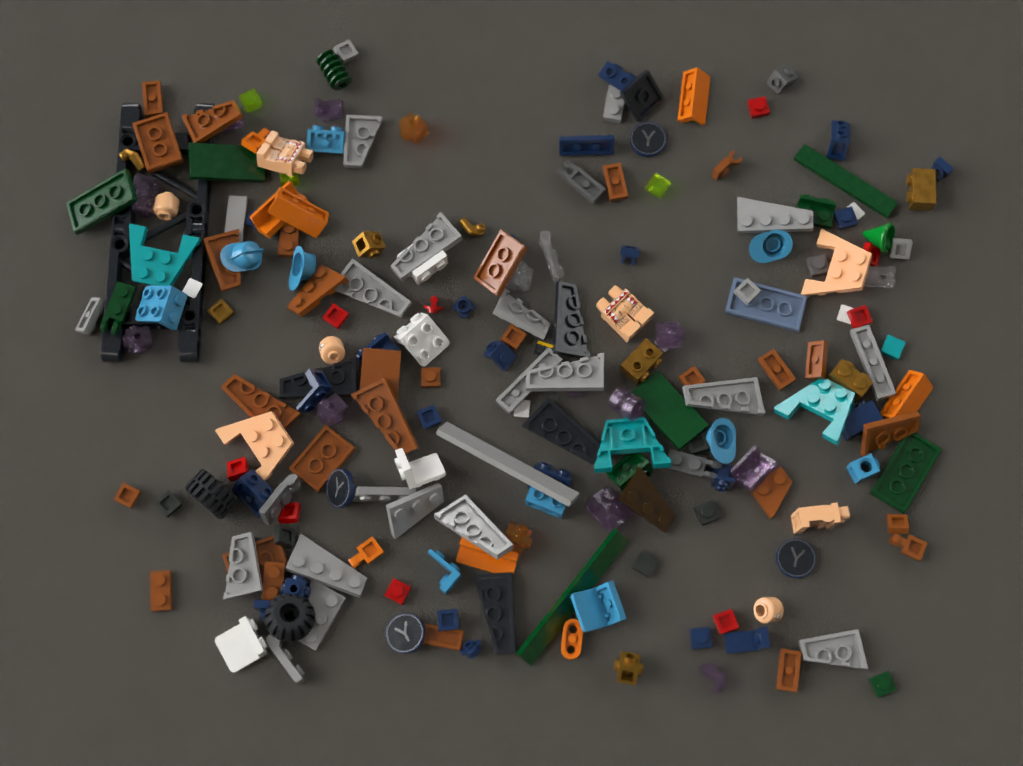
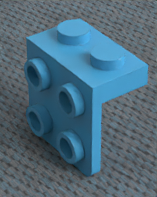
(161, 305)
(598, 607)

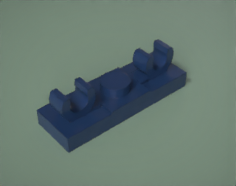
(586, 145)

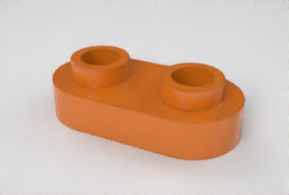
(571, 639)

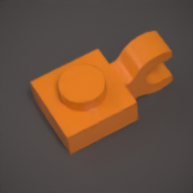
(254, 141)
(367, 551)

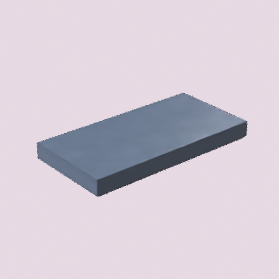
(770, 307)

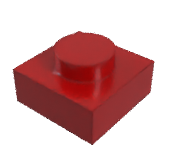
(758, 107)
(874, 251)
(335, 316)
(859, 316)
(237, 468)
(290, 513)
(397, 591)
(725, 621)

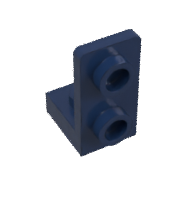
(839, 140)
(321, 387)
(723, 480)
(747, 641)

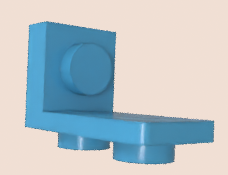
(447, 581)

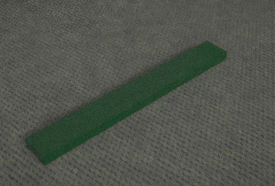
(564, 607)

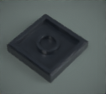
(642, 95)

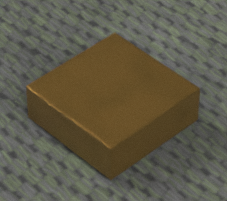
(221, 311)

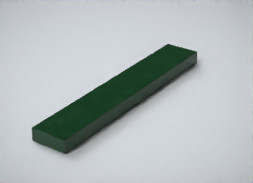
(845, 181)

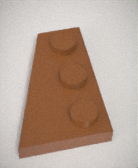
(316, 288)
(881, 432)

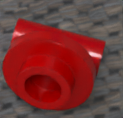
(433, 308)

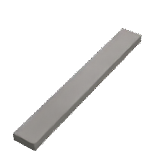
(508, 464)

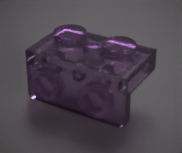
(752, 469)
(608, 509)

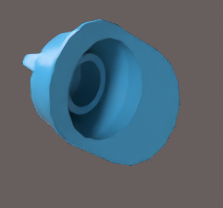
(770, 246)
(241, 256)
(302, 267)
(722, 440)

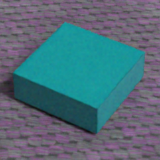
(892, 347)

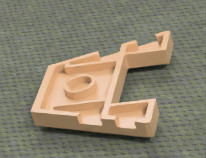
(846, 270)
(265, 438)

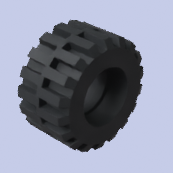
(211, 493)

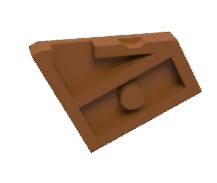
(772, 491)

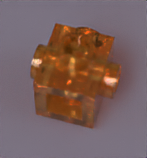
(413, 128)
(519, 536)

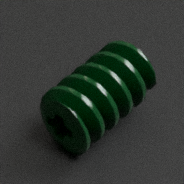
(333, 70)

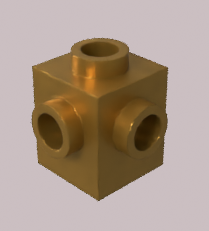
(369, 244)
(628, 668)

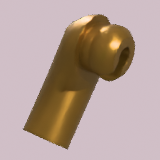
(133, 156)
(472, 230)

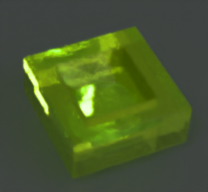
(250, 100)
(284, 179)
(658, 185)

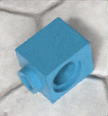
(858, 474)

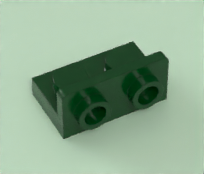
(822, 209)
(626, 467)

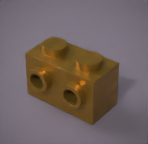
(921, 189)
(641, 362)
(850, 378)

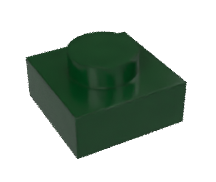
(882, 684)

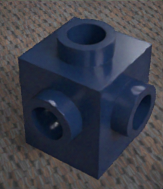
(303, 587)

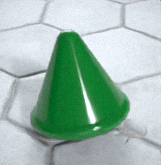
(881, 236)

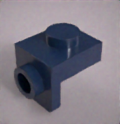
(500, 354)

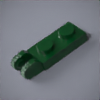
(118, 307)

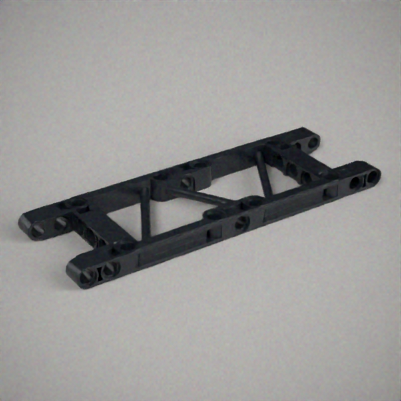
(196, 225)

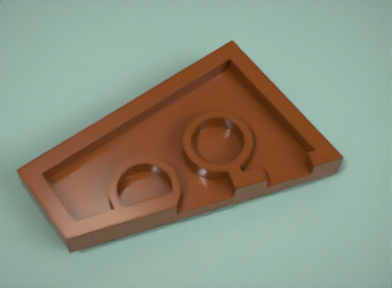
(211, 122)
(214, 245)

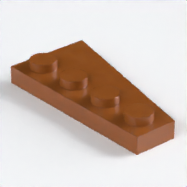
(257, 402)
(384, 410)

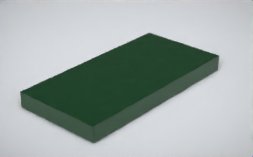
(224, 163)
(101, 201)
(669, 412)
(905, 472)

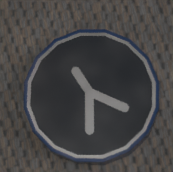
(647, 139)
(340, 488)
(796, 558)
(405, 633)

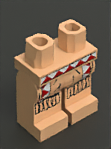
(283, 155)
(624, 313)
(818, 517)

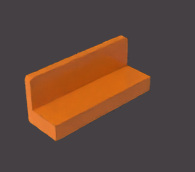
(694, 96)
(298, 212)
(267, 223)
(909, 395)
(477, 558)

